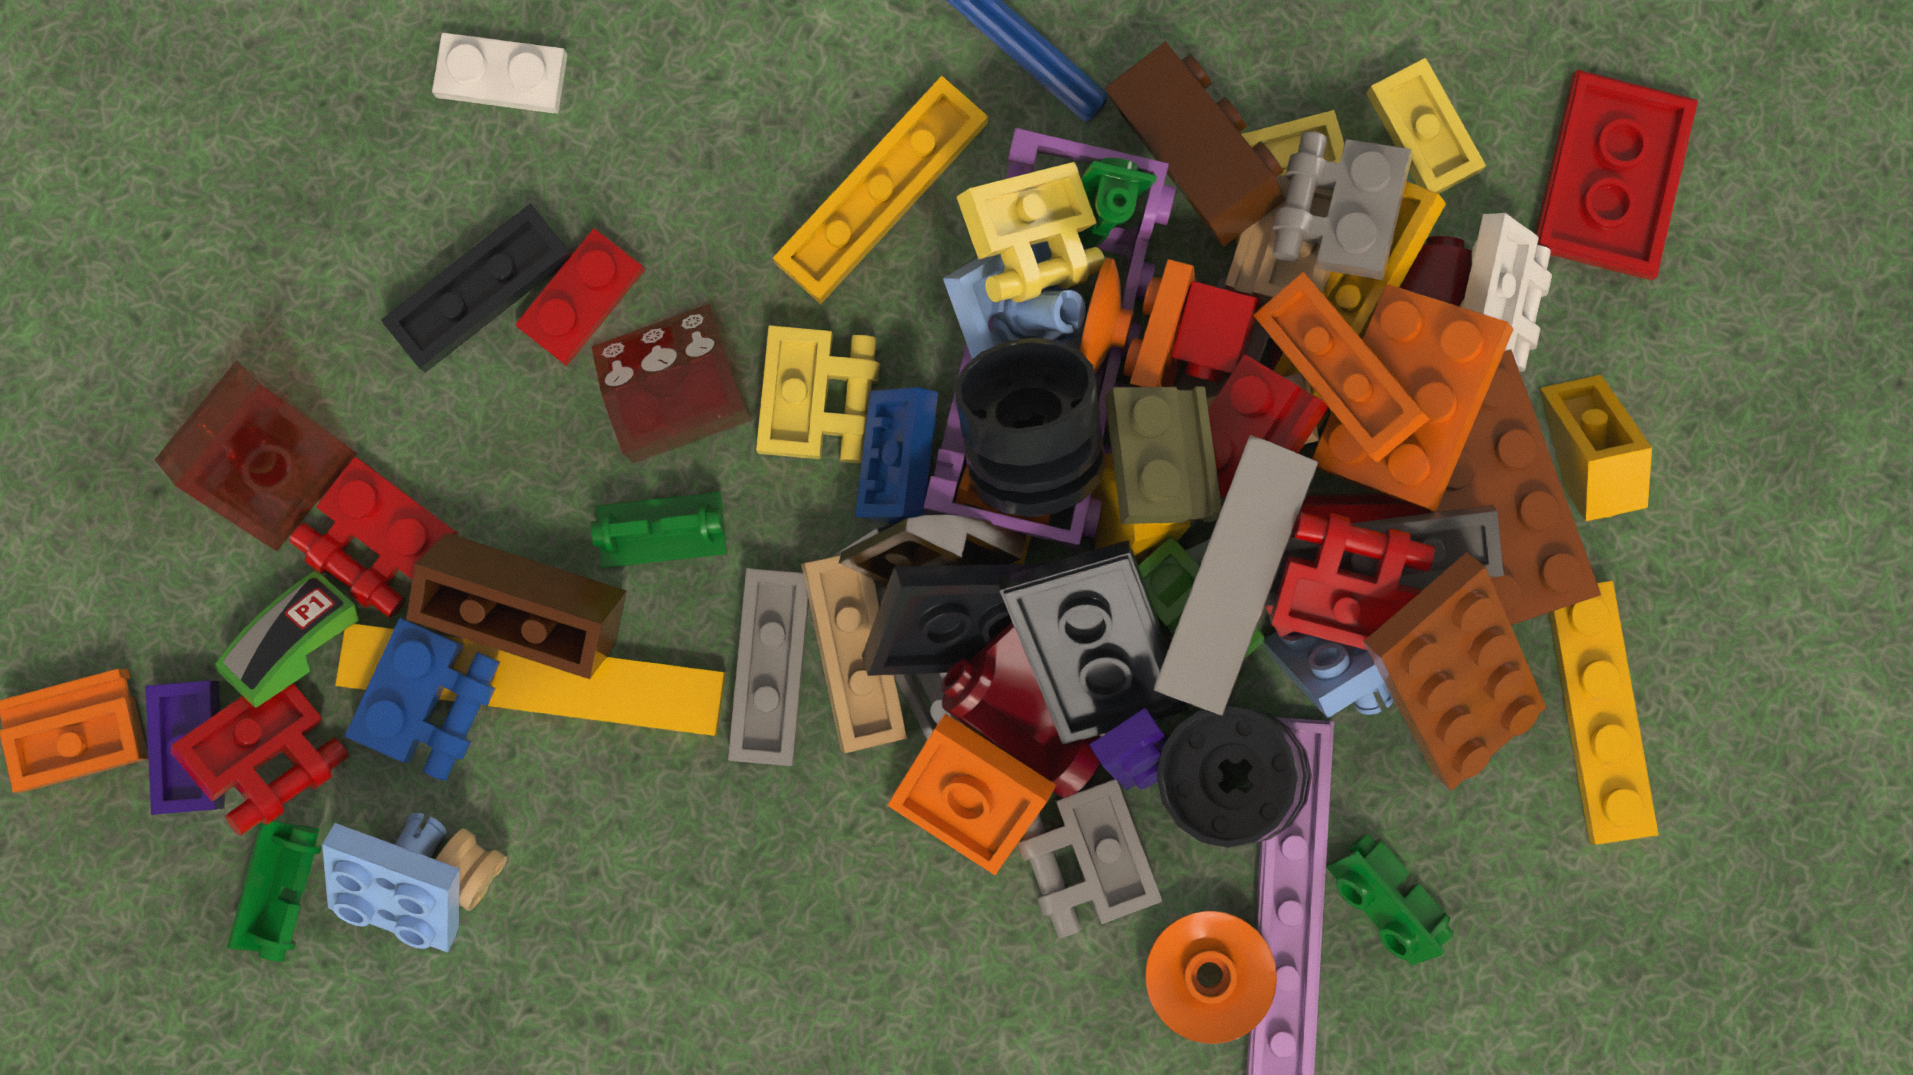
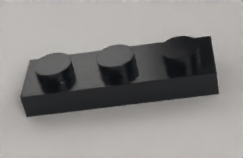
(476, 288)

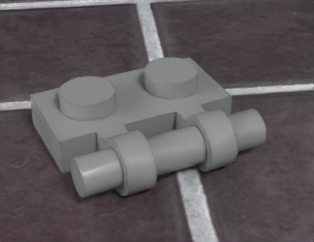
(1362, 208)
(1107, 854)

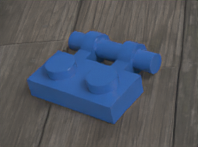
(406, 691)

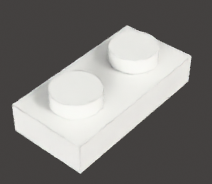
(499, 73)

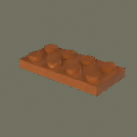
(1512, 469)
(1457, 672)

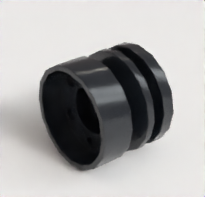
(1031, 426)
(1197, 776)

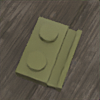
(1163, 455)

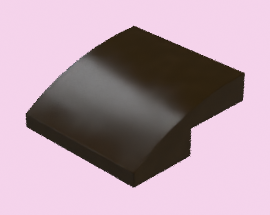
(934, 542)

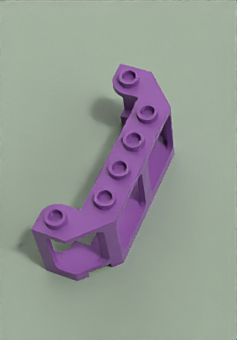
(1126, 242)

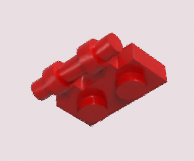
(384, 520)
(1340, 603)
(244, 738)

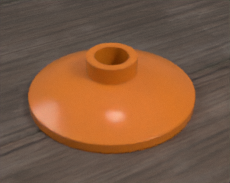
(1106, 320)
(1217, 1011)

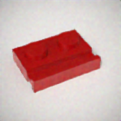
(1259, 405)

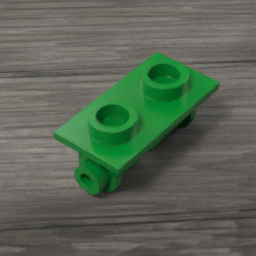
(1112, 193)
(659, 530)
(274, 889)
(1409, 924)

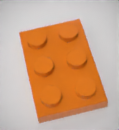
(1446, 366)

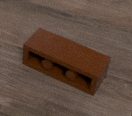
(1200, 140)
(516, 605)

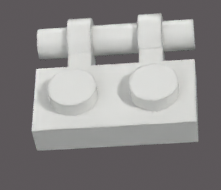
(1509, 280)

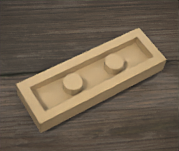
(843, 614)

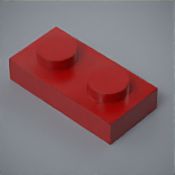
(580, 297)

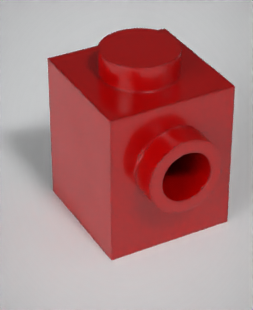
(1214, 330)

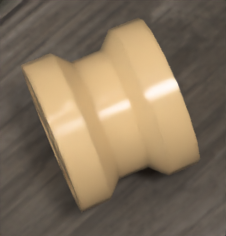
(475, 864)

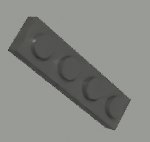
(1450, 532)

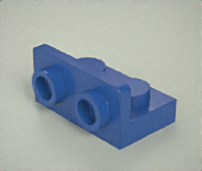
(896, 454)

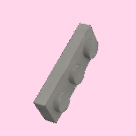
(769, 668)

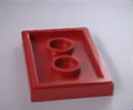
(1615, 174)

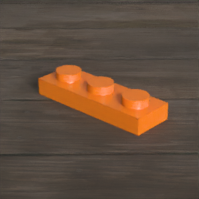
(1341, 367)

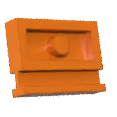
(71, 730)

